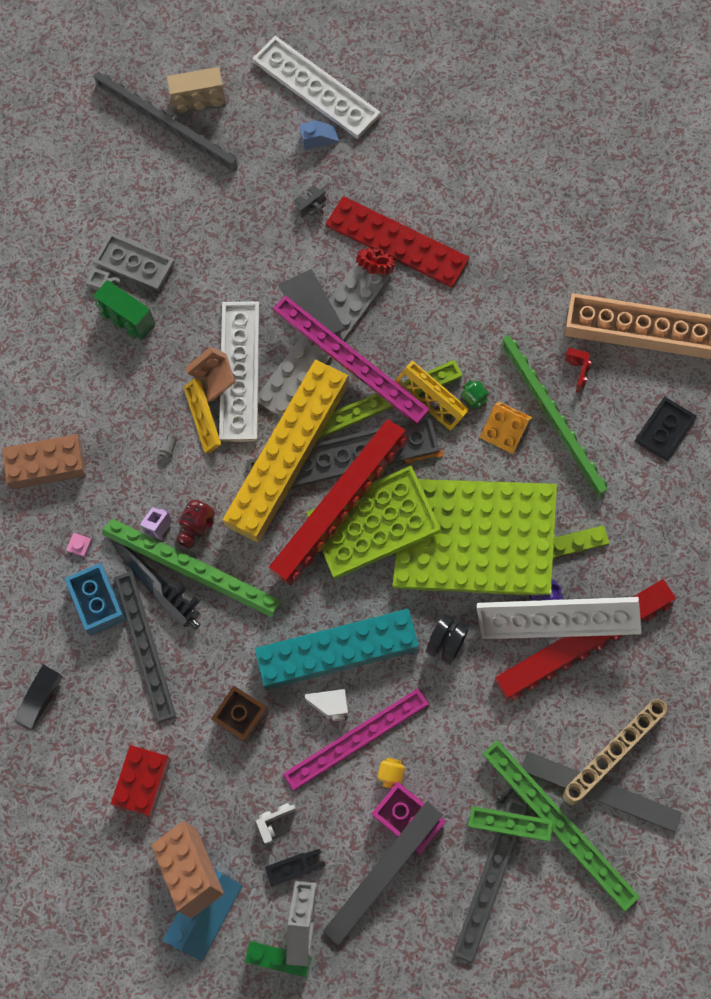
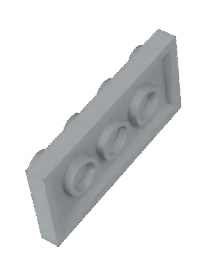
(134, 261)

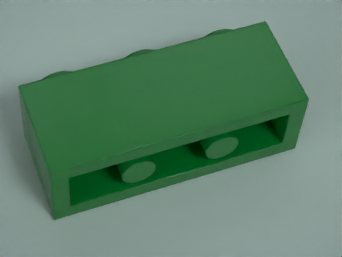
(273, 958)

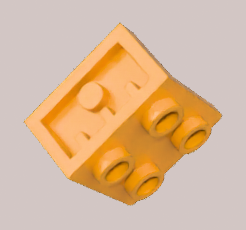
(505, 427)

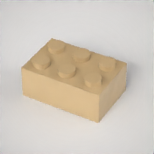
(196, 90)

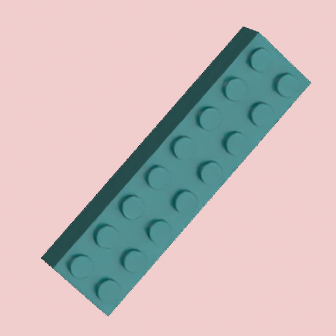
(337, 649)

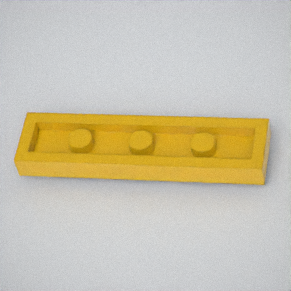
(202, 415)

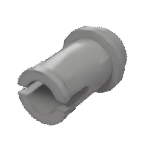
(167, 446)

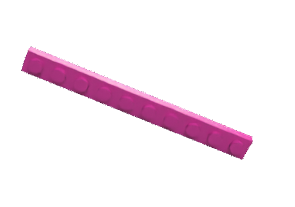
(351, 360)

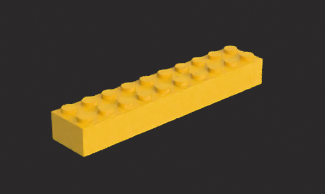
(286, 451)

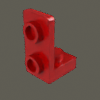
(576, 358)

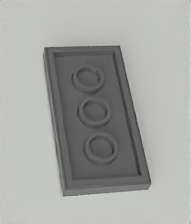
(310, 296)

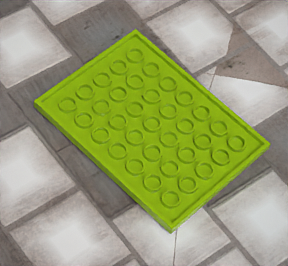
(490, 539)

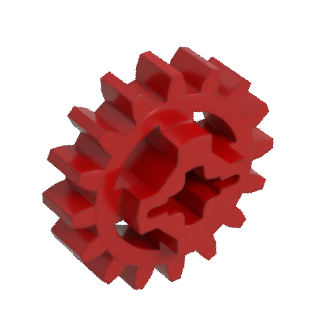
(375, 261)

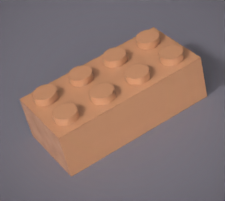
(44, 462)
(187, 869)

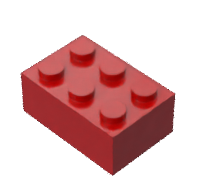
(141, 781)

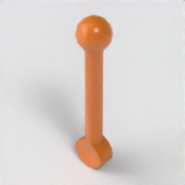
(438, 454)

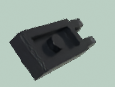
(292, 868)

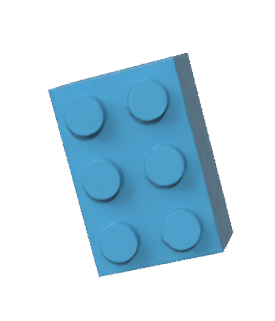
(95, 599)

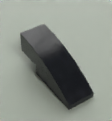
(38, 696)

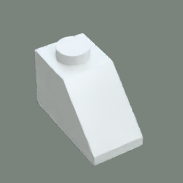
(329, 703)

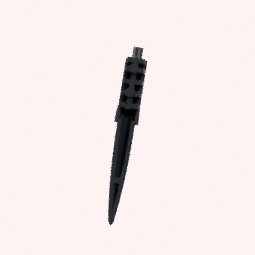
(166, 594)

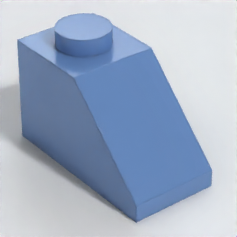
(317, 134)

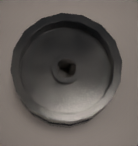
(445, 638)

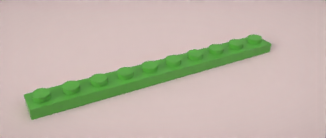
(558, 422)
(191, 567)
(563, 827)

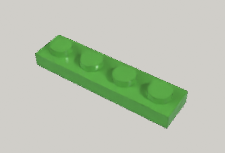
(510, 824)

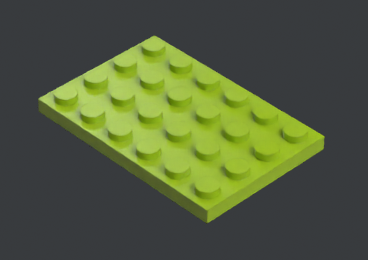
(384, 522)

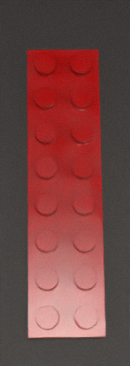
(398, 241)

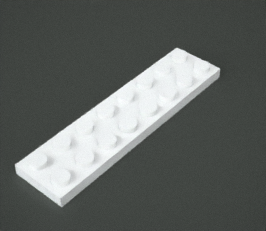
(316, 87)
(241, 345)
(560, 618)

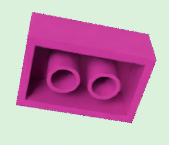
(398, 810)

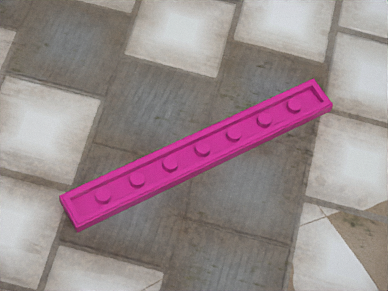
(355, 739)

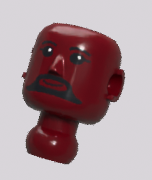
(195, 522)

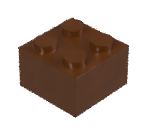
(240, 714)

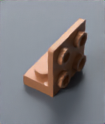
(213, 371)

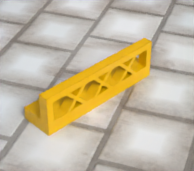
(434, 392)

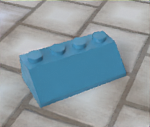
(197, 933)

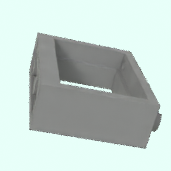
(301, 923)

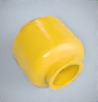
(391, 772)

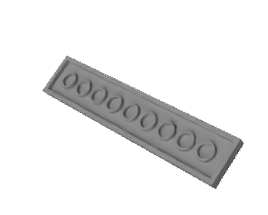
(350, 304)

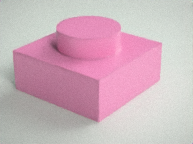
(79, 545)

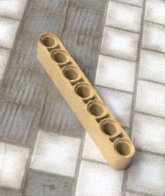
(621, 744)

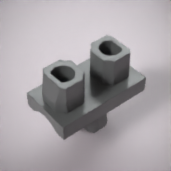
(313, 204)

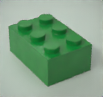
(124, 310)

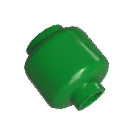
(475, 394)

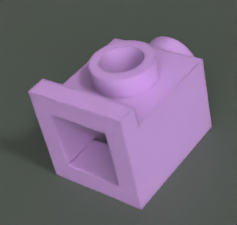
(156, 523)

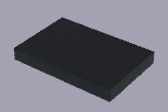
(665, 428)

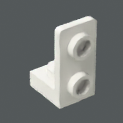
(267, 831)

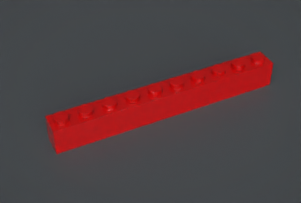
(339, 502)
(569, 649)

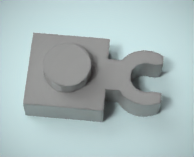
(98, 277)

